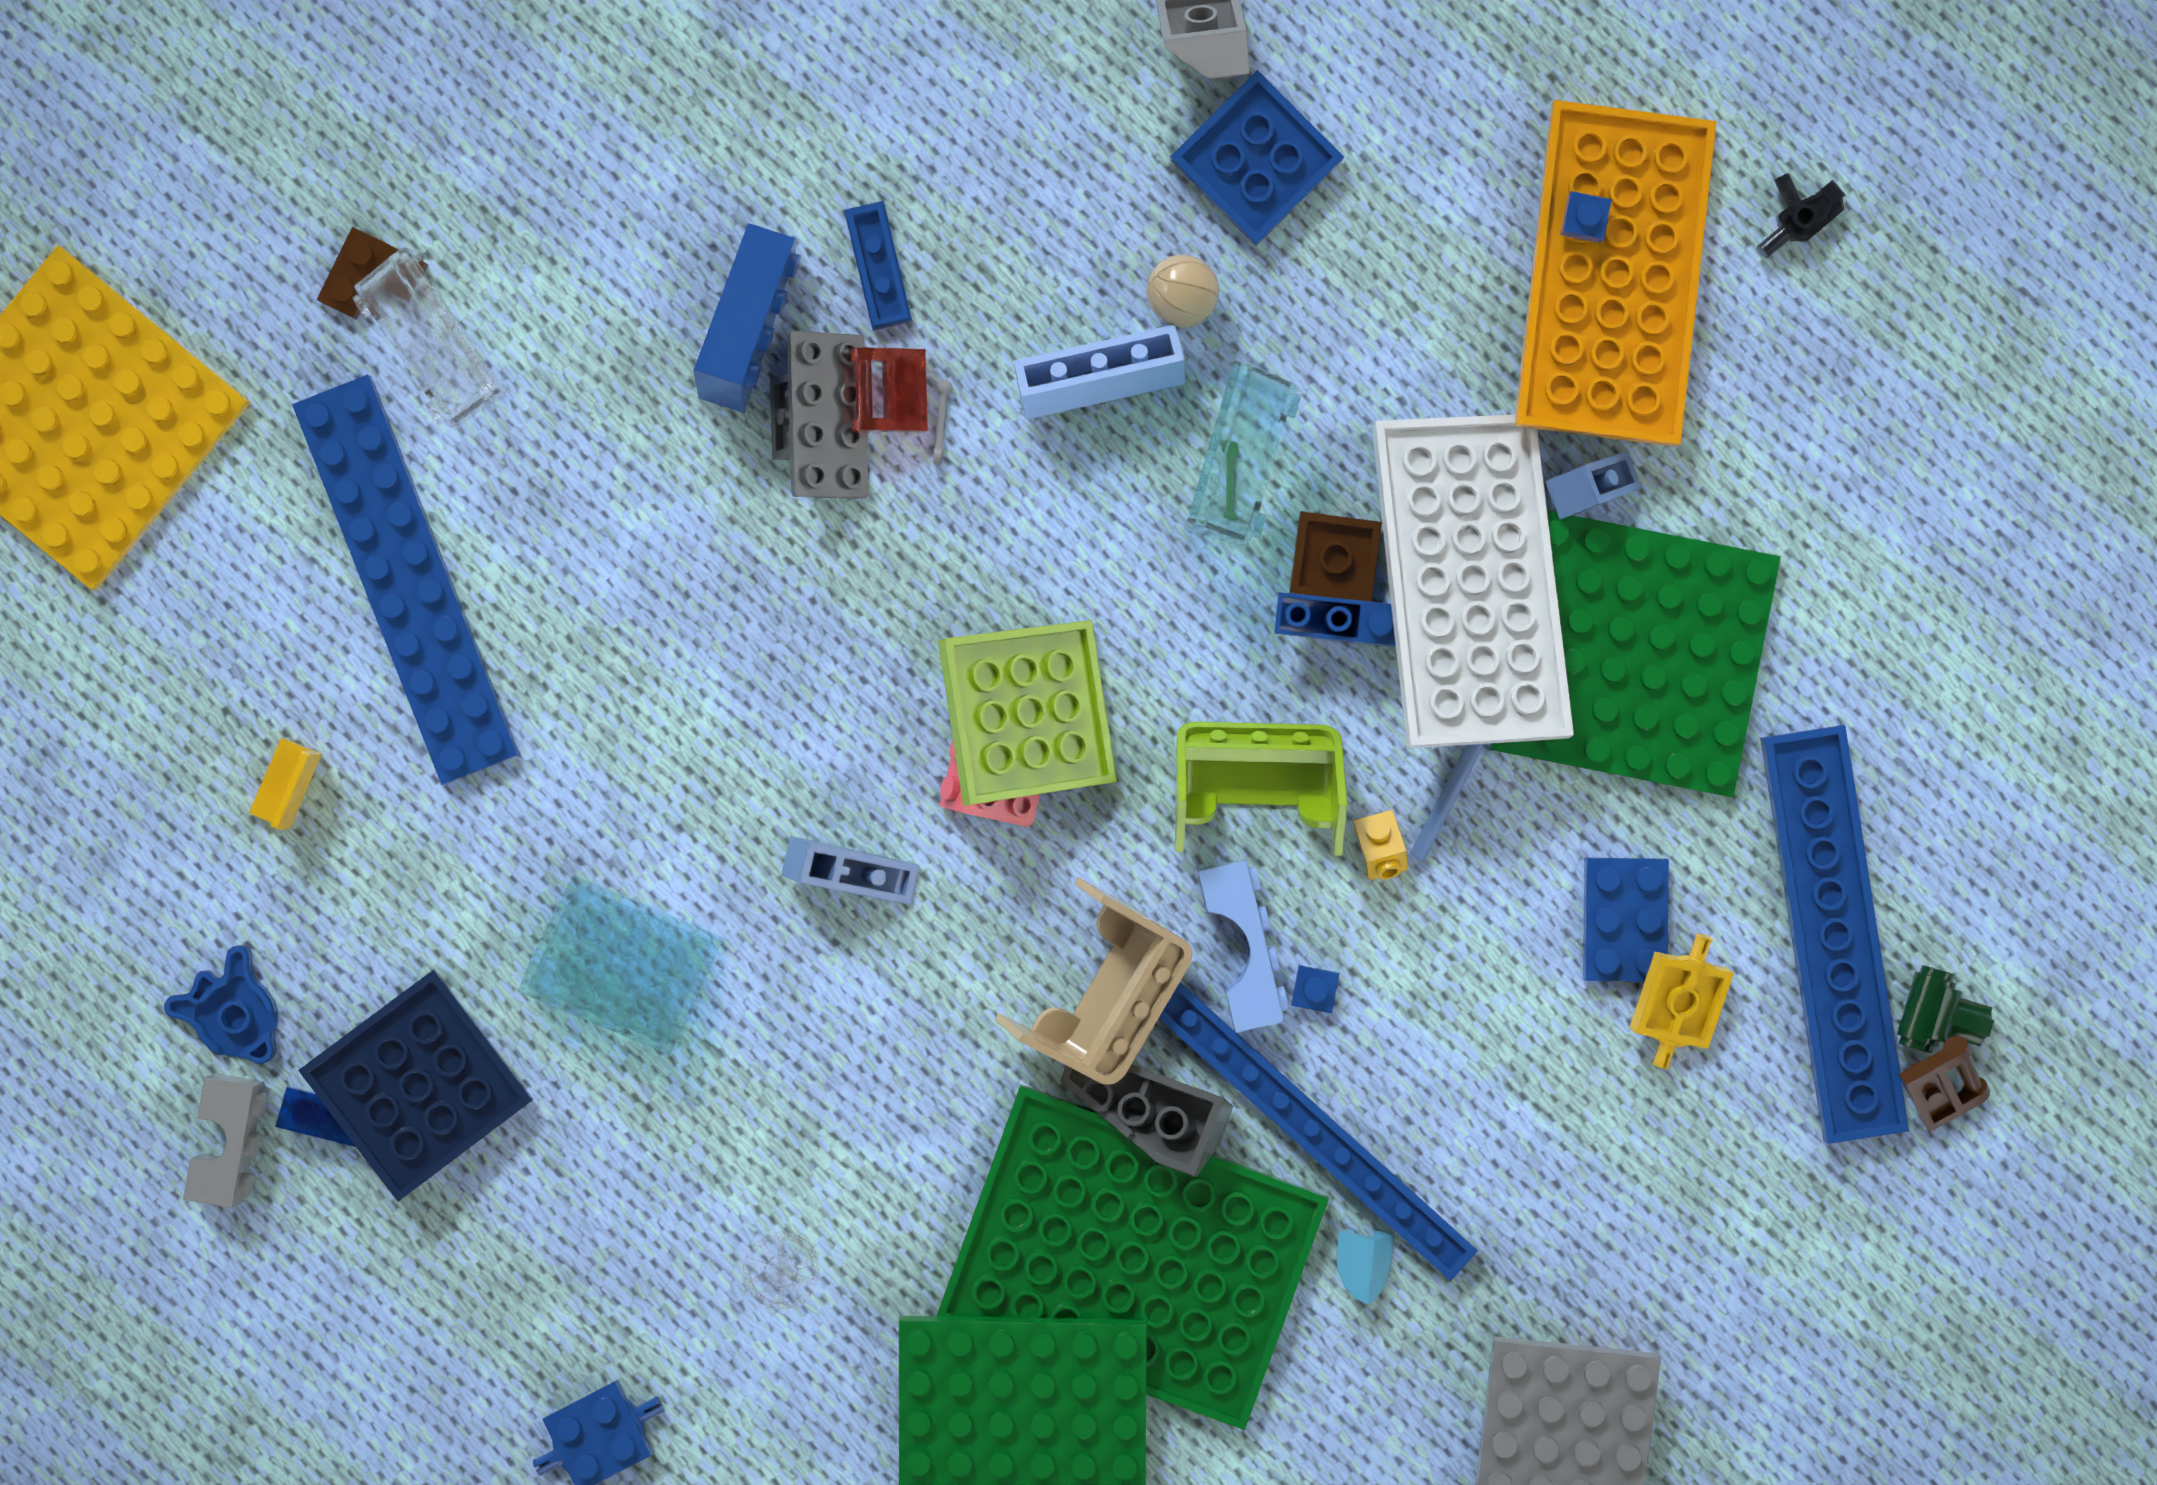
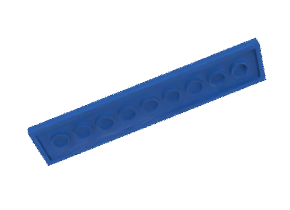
(406, 579)
(1834, 934)

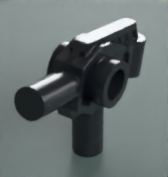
(1802, 217)

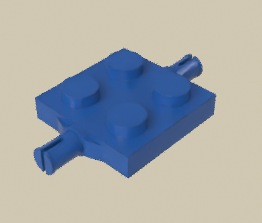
(598, 1435)

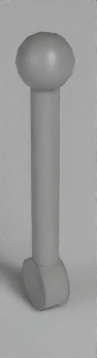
(944, 388)

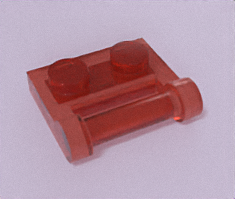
(902, 386)

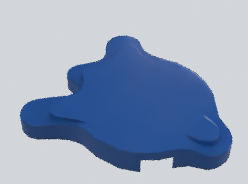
(230, 1012)

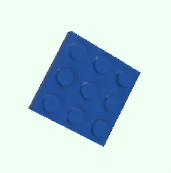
(1256, 158)

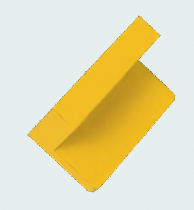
(285, 784)

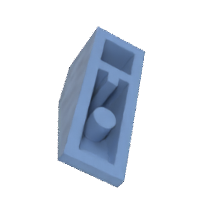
(849, 870)

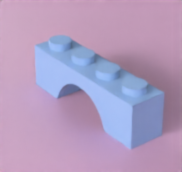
(1254, 996)

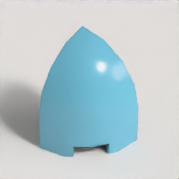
(1364, 1263)

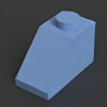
(1593, 484)

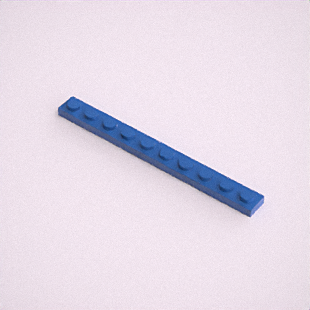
(1317, 1132)

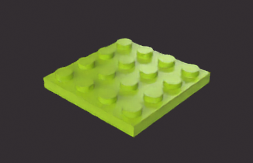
(1026, 711)

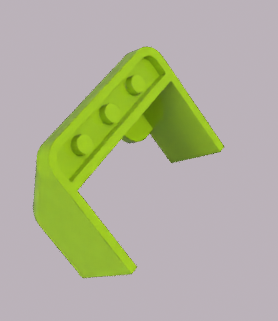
(1260, 767)

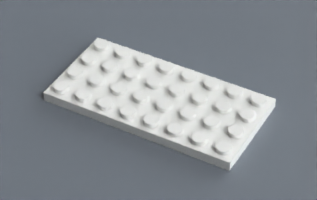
(1471, 581)

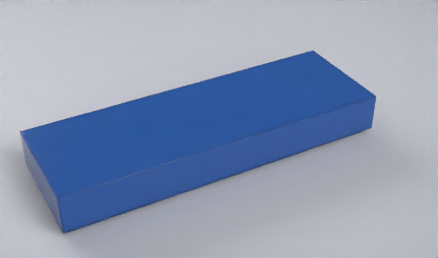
(878, 265)

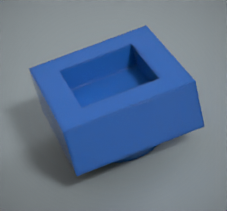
(1585, 217)
(1315, 988)

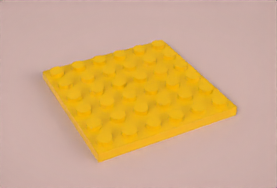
(97, 417)

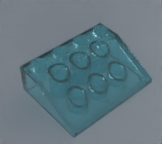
(621, 965)

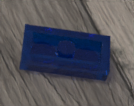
(306, 1114)

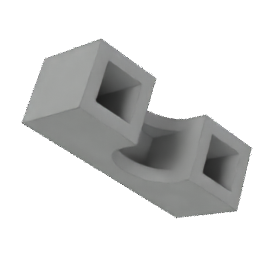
(235, 1106)

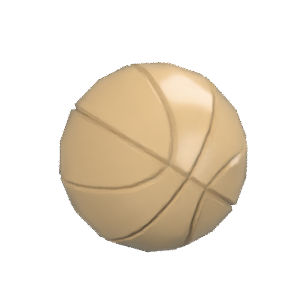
(1182, 291)

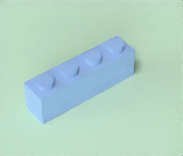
(1100, 372)

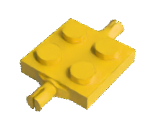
(1681, 1000)

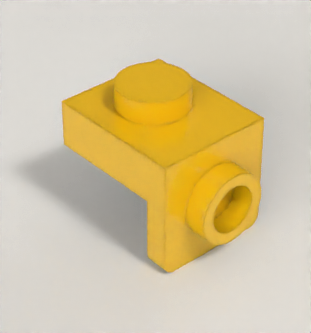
(1381, 845)

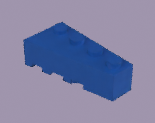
(745, 317)

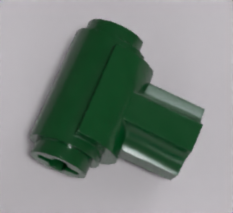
(1939, 1012)

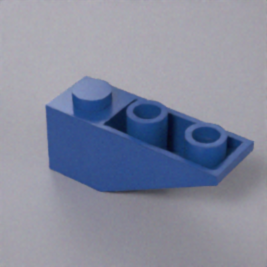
(1335, 619)

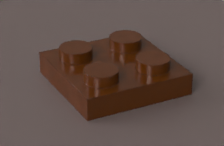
(1335, 556)

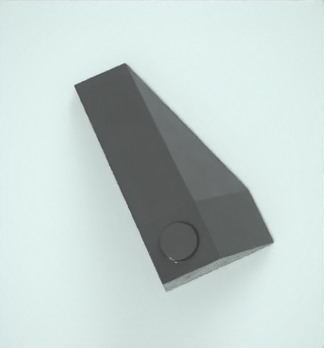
(1158, 1114)

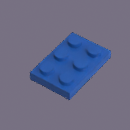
(1624, 917)

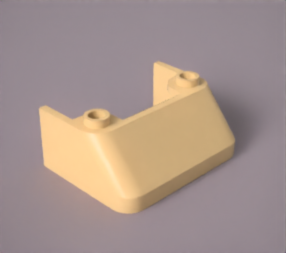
(1121, 1000)

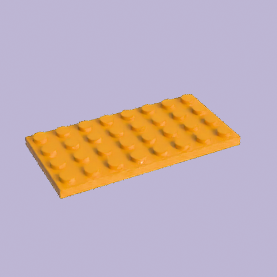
(1616, 315)

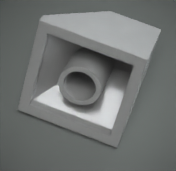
(1206, 35)

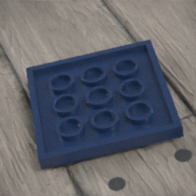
(416, 1085)

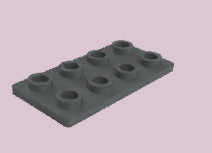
(815, 417)

